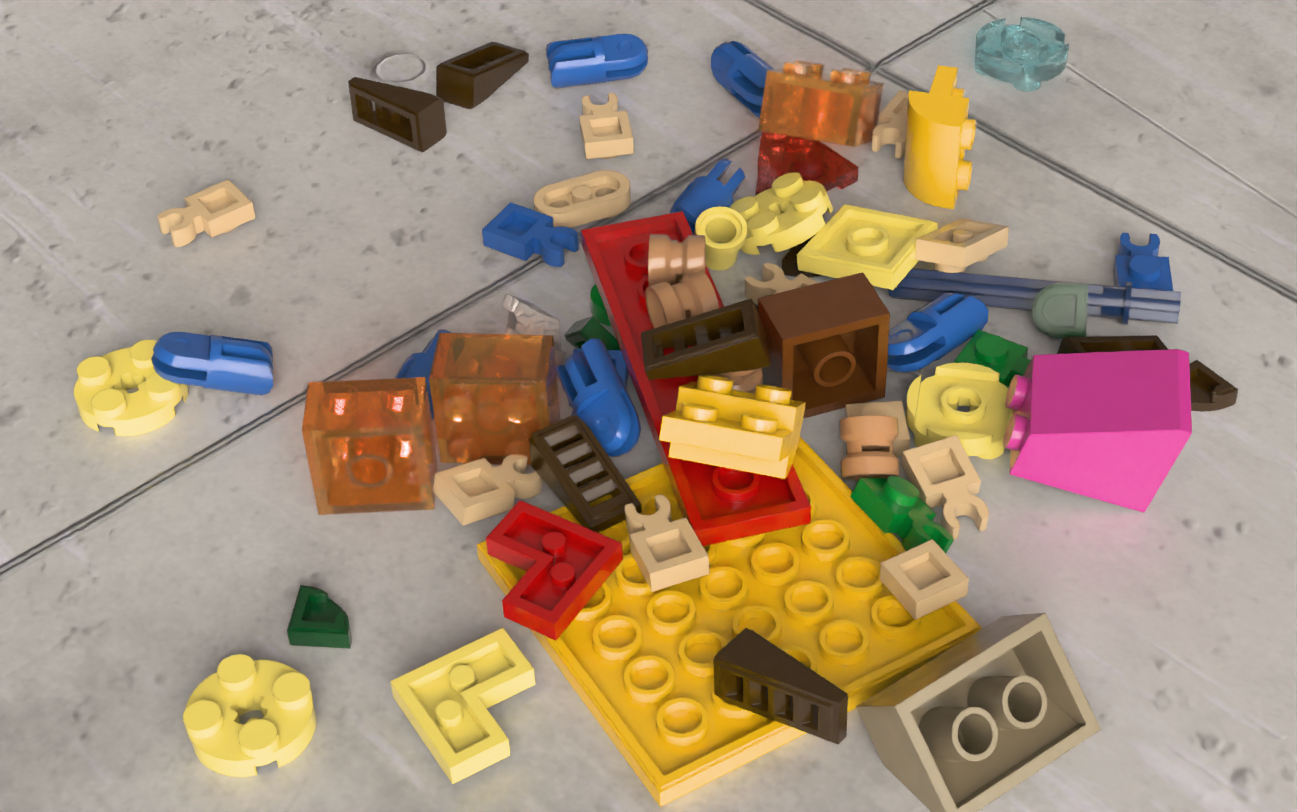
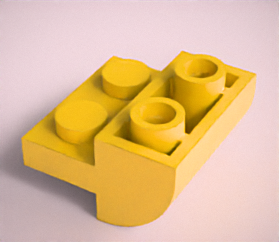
(937, 141)
(734, 426)

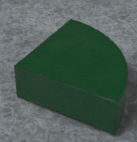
(590, 328)
(318, 621)

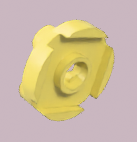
(784, 213)
(104, 398)
(935, 401)
(246, 686)

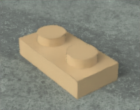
(961, 244)

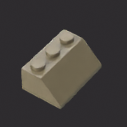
(981, 715)

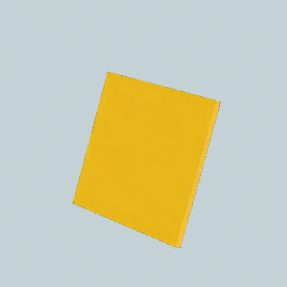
(807, 589)

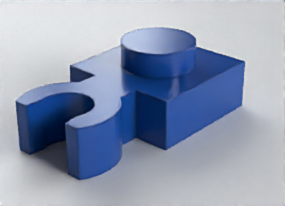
(525, 232)
(1142, 265)

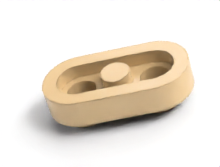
(584, 198)

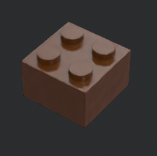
(827, 343)

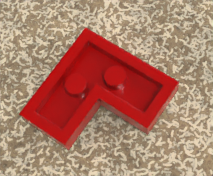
(561, 564)

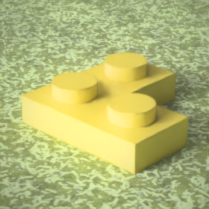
(451, 700)

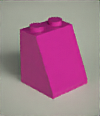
(1100, 422)

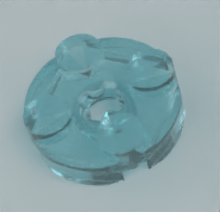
(1021, 52)

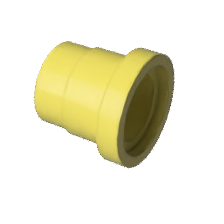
(722, 226)

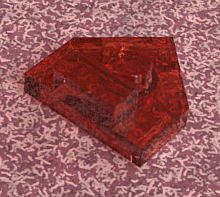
(811, 158)

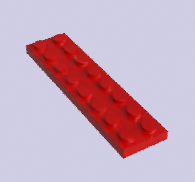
(714, 499)

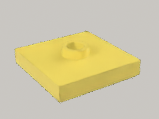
(865, 242)

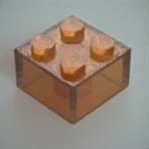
(821, 105)
(492, 394)
(370, 445)

